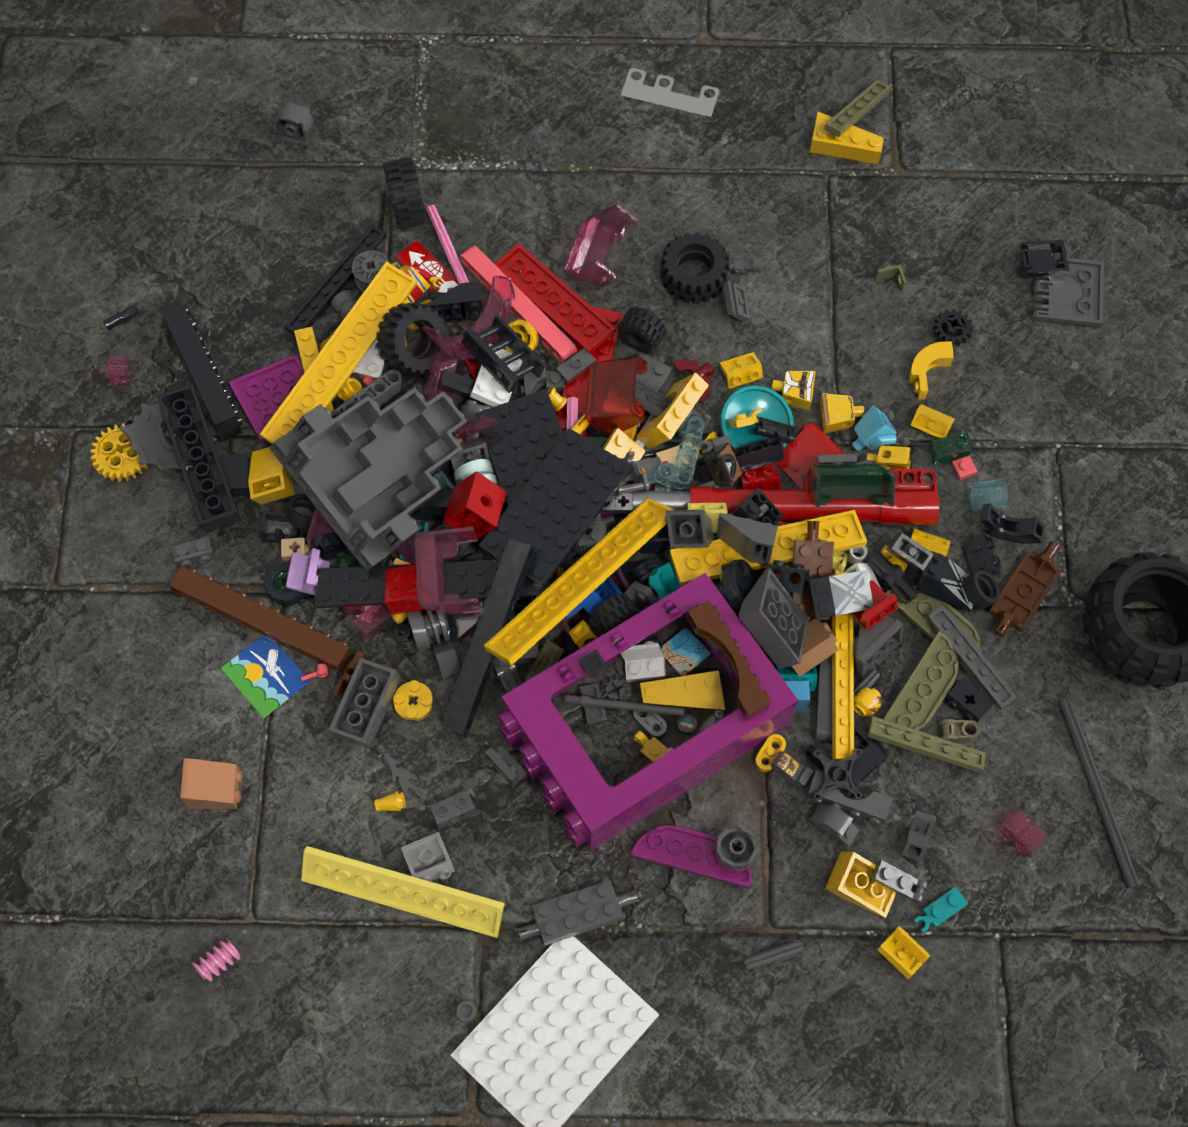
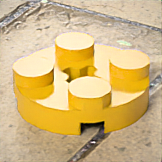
(412, 711)

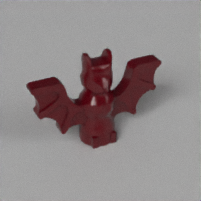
(703, 371)

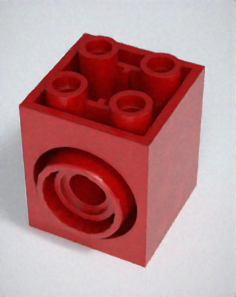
(475, 504)

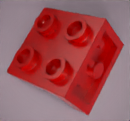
(761, 477)
(401, 590)
(883, 606)

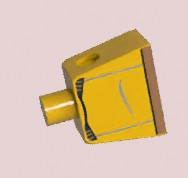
(838, 412)

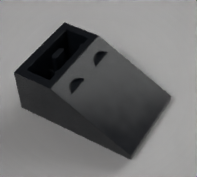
(460, 303)

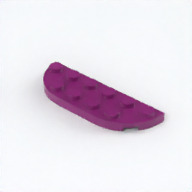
(688, 852)

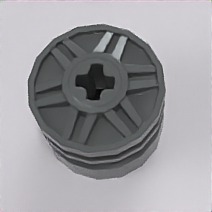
(366, 267)
(427, 627)

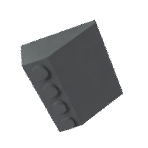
(775, 620)

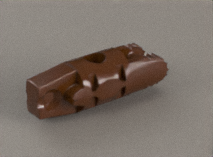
(348, 672)

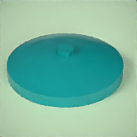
(744, 401)

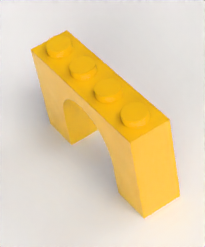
(684, 397)

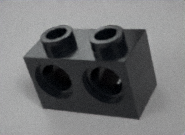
(787, 575)

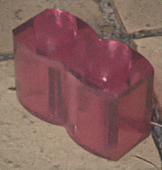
(1022, 832)

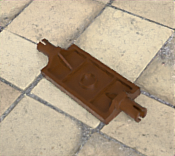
(818, 558)
(1025, 590)

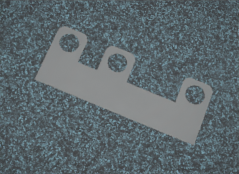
(664, 96)

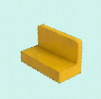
(932, 421)

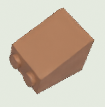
(210, 784)

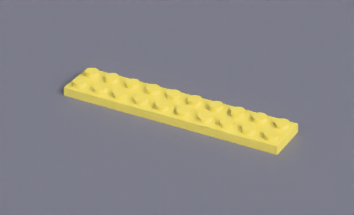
(402, 891)

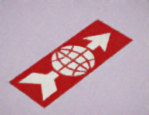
(420, 257)

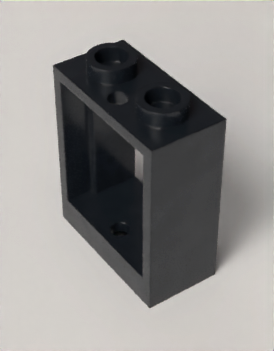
(435, 508)

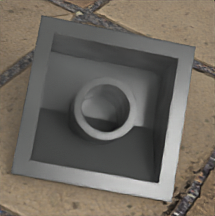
(689, 528)

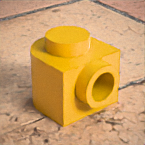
(349, 389)

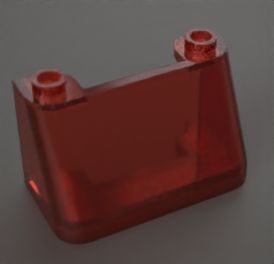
(612, 394)

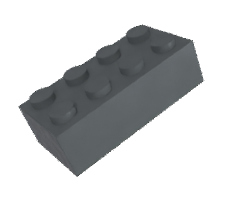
(364, 703)

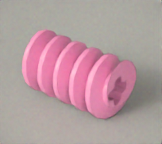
(216, 960)

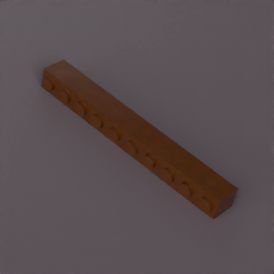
(260, 619)

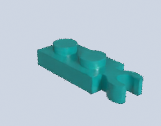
(942, 909)

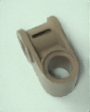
(955, 732)

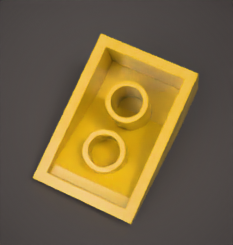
(853, 883)

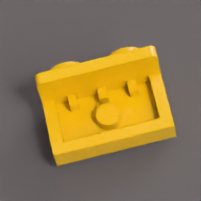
(903, 952)

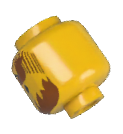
(867, 702)

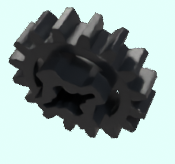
(953, 327)

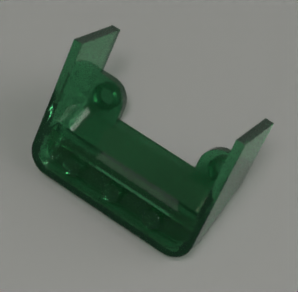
(852, 482)

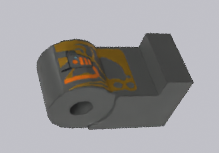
(791, 769)

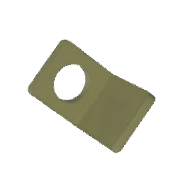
(891, 272)

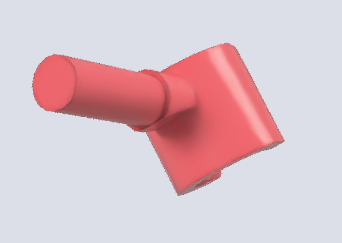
(322, 672)

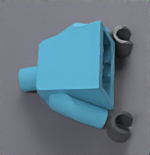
(876, 430)

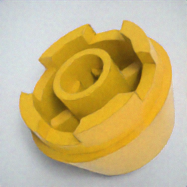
(525, 332)

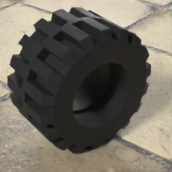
(642, 329)
(612, 613)

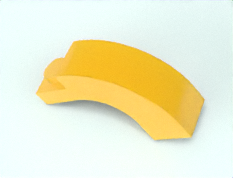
(932, 356)

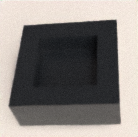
(593, 663)

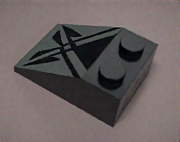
(944, 581)
(841, 594)

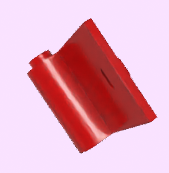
(805, 450)

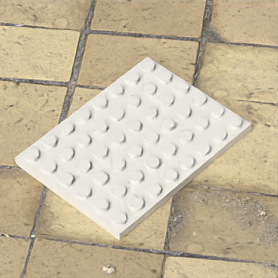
(555, 1035)

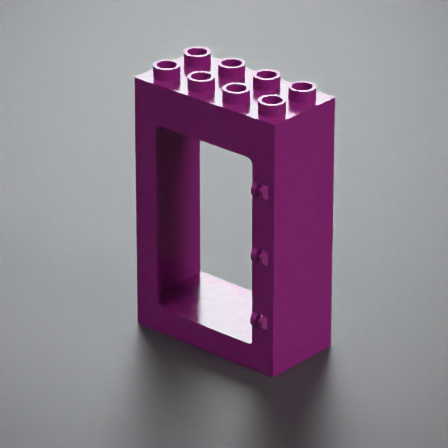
(570, 778)

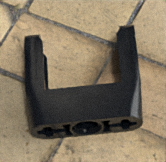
(871, 758)

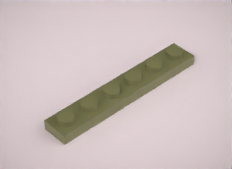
(857, 108)
(926, 744)

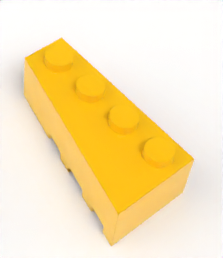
(852, 145)
(694, 690)

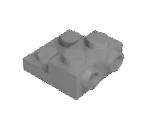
(428, 858)

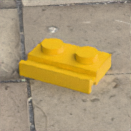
(931, 542)

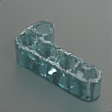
(686, 452)

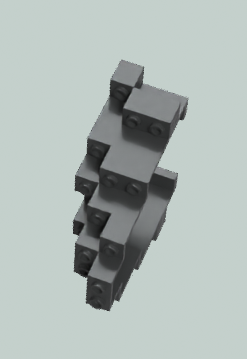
(372, 466)

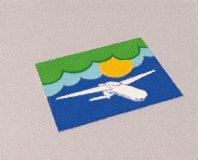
(265, 675)

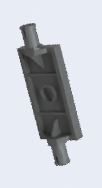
(577, 913)

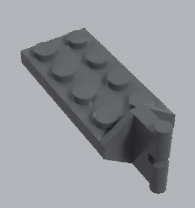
(657, 403)

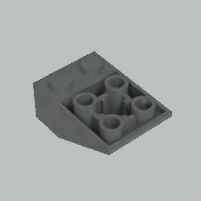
(748, 537)

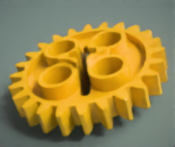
(128, 465)

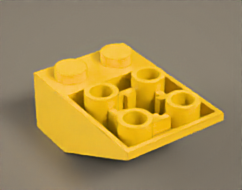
(268, 478)

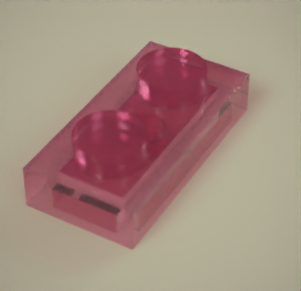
(372, 619)

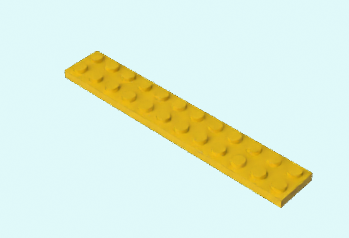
(342, 351)
(578, 582)

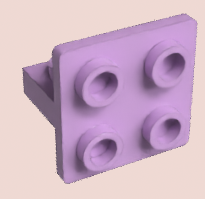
(303, 570)

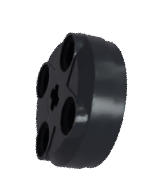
(736, 582)

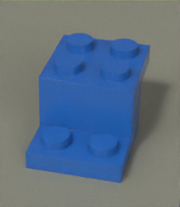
(597, 597)

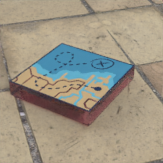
(685, 652)

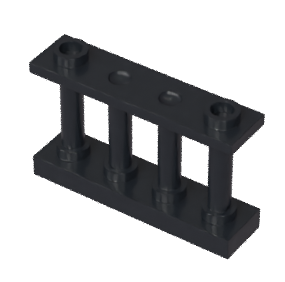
(490, 360)

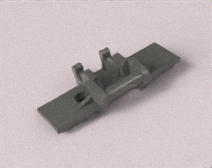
(641, 474)

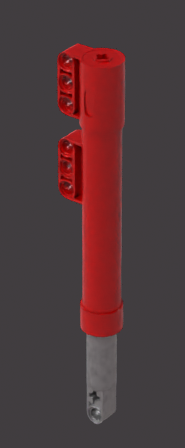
(913, 502)

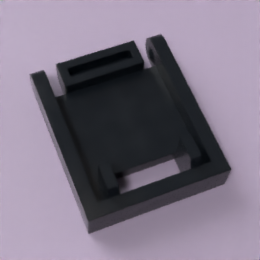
(1040, 261)

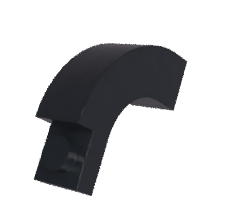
(1011, 529)

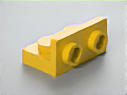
(742, 370)

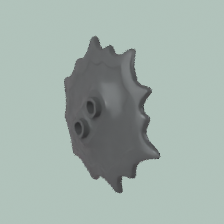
(150, 441)

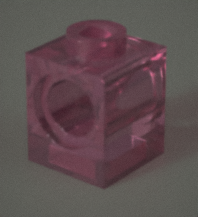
(117, 370)

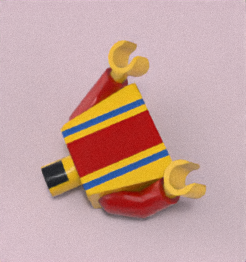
(423, 279)

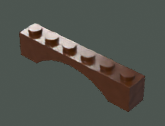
(707, 624)

